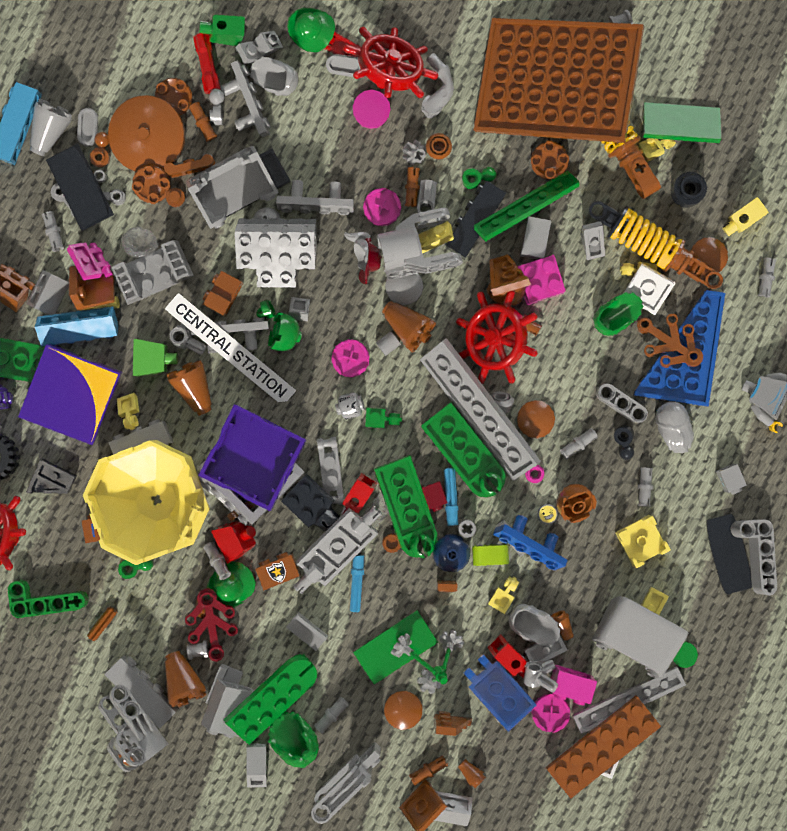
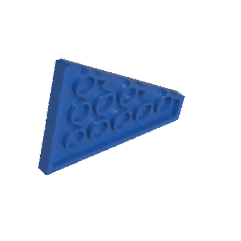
(680, 381)

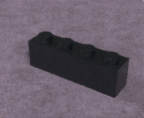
(483, 206)

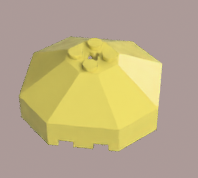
(124, 508)

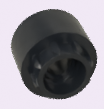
(698, 187)

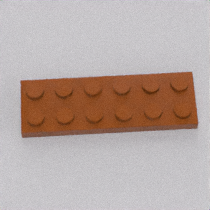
(603, 747)

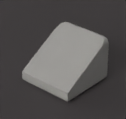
(299, 308)

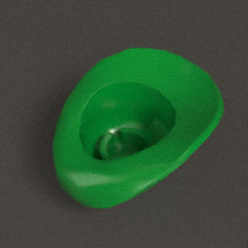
(311, 29)
(235, 587)

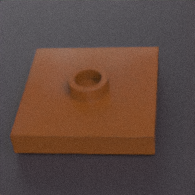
(423, 806)

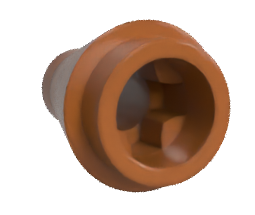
(564, 624)
(471, 773)

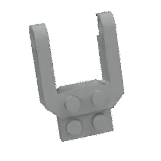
(346, 783)

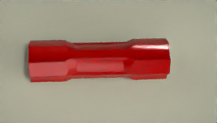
(204, 50)

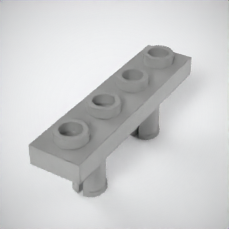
(255, 107)
(308, 204)
(248, 328)

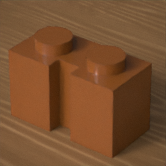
(223, 293)

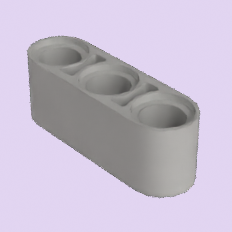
(630, 405)

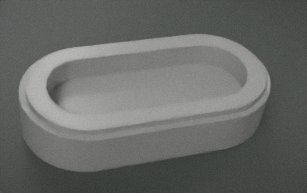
(342, 65)
(87, 127)

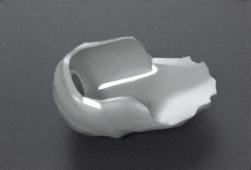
(274, 76)
(675, 426)
(534, 625)

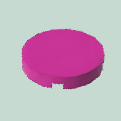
(371, 109)
(382, 207)
(350, 358)
(551, 713)

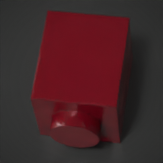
(434, 496)

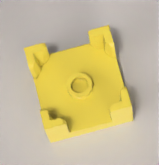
(642, 541)

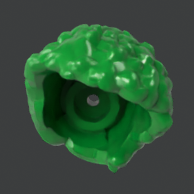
(293, 740)

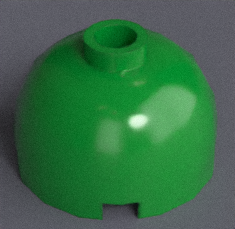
(284, 333)

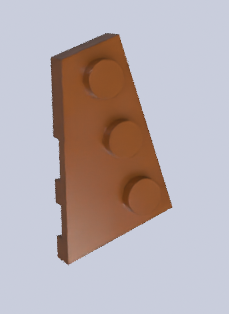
(506, 275)
(450, 725)

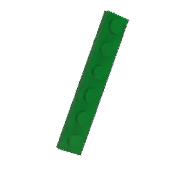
(526, 206)

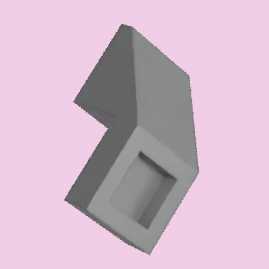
(261, 46)
(256, 765)

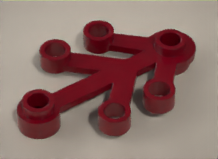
(210, 620)

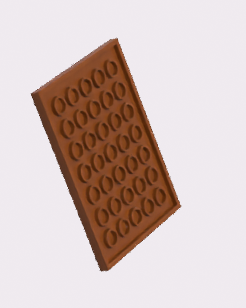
(559, 79)

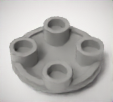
(404, 289)

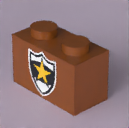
(277, 571)

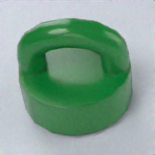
(266, 310)

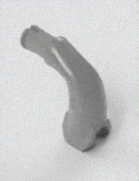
(433, 104)

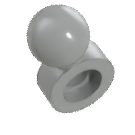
(216, 97)

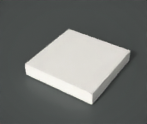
(650, 287)

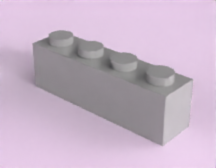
(147, 694)

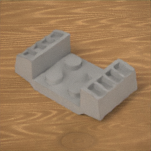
(152, 273)

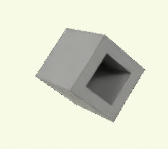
(731, 479)

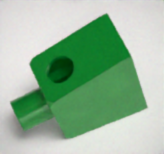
(224, 29)

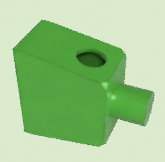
(151, 358)

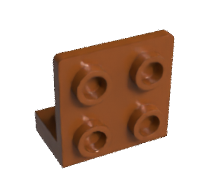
(90, 292)

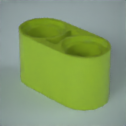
(490, 555)

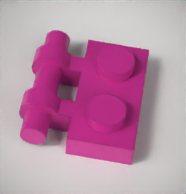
(85, 260)

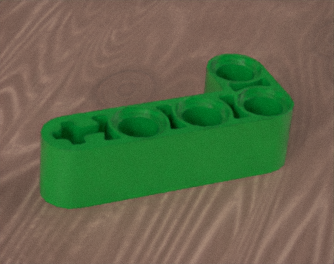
(49, 601)

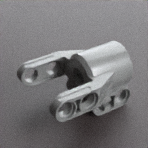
(403, 248)
(136, 735)

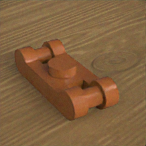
(189, 166)

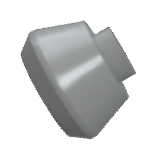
(503, 400)

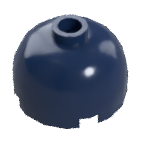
(447, 544)

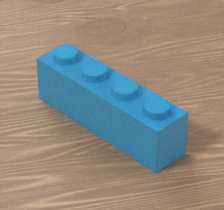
(16, 121)
(77, 326)

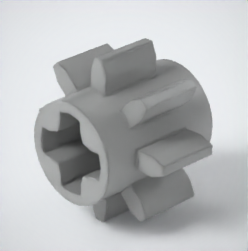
(414, 152)

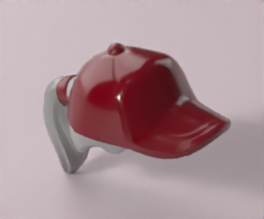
(367, 254)

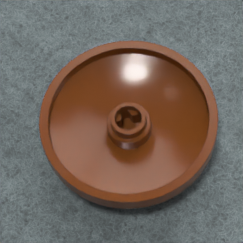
(146, 133)

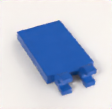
(500, 693)

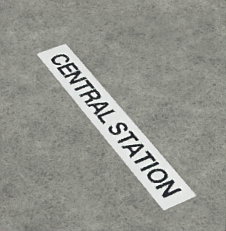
(230, 349)

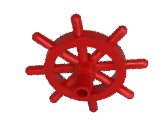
(390, 62)
(497, 337)
(9, 533)

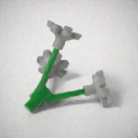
(436, 675)

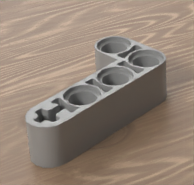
(757, 556)

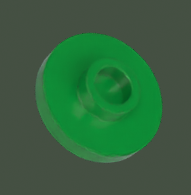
(686, 655)

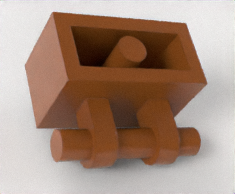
(13, 288)

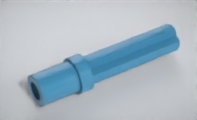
(451, 496)
(356, 588)

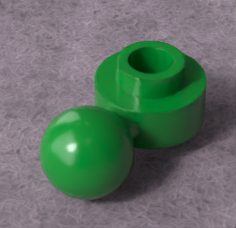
(487, 174)
(146, 566)

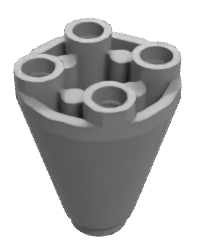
(47, 126)

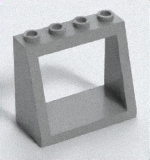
(232, 502)

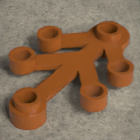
(672, 343)

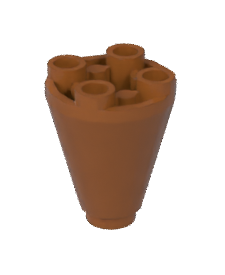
(408, 324)
(192, 386)
(182, 680)

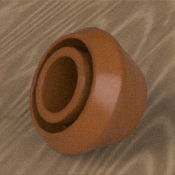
(442, 142)

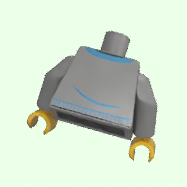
(768, 397)

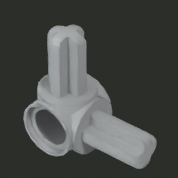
(188, 341)
(536, 675)

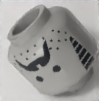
(350, 405)

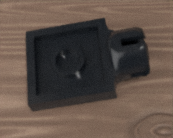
(311, 504)

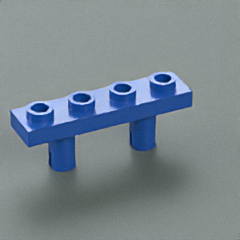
(522, 543)

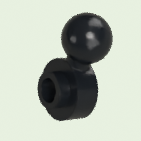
(626, 451)

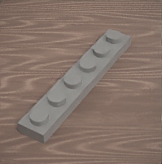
(645, 691)

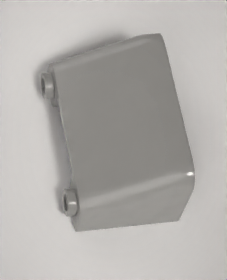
(231, 186)
(640, 635)

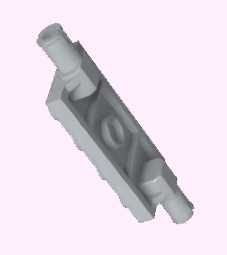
(336, 548)

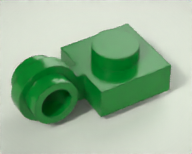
(376, 418)

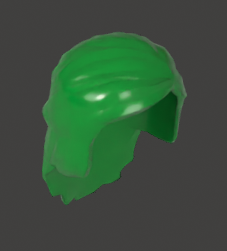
(617, 314)

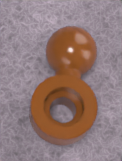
(101, 140)

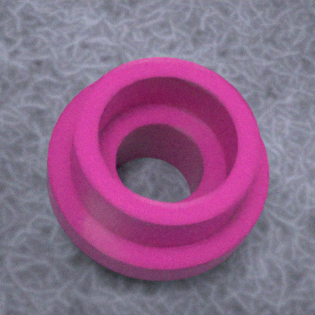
(535, 479)

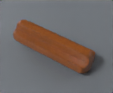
(102, 623)

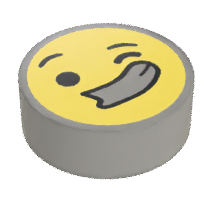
(547, 514)

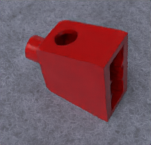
(361, 490)
(234, 539)
(508, 656)

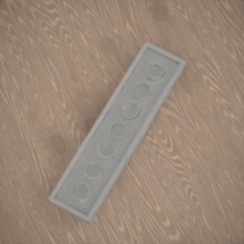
(480, 410)

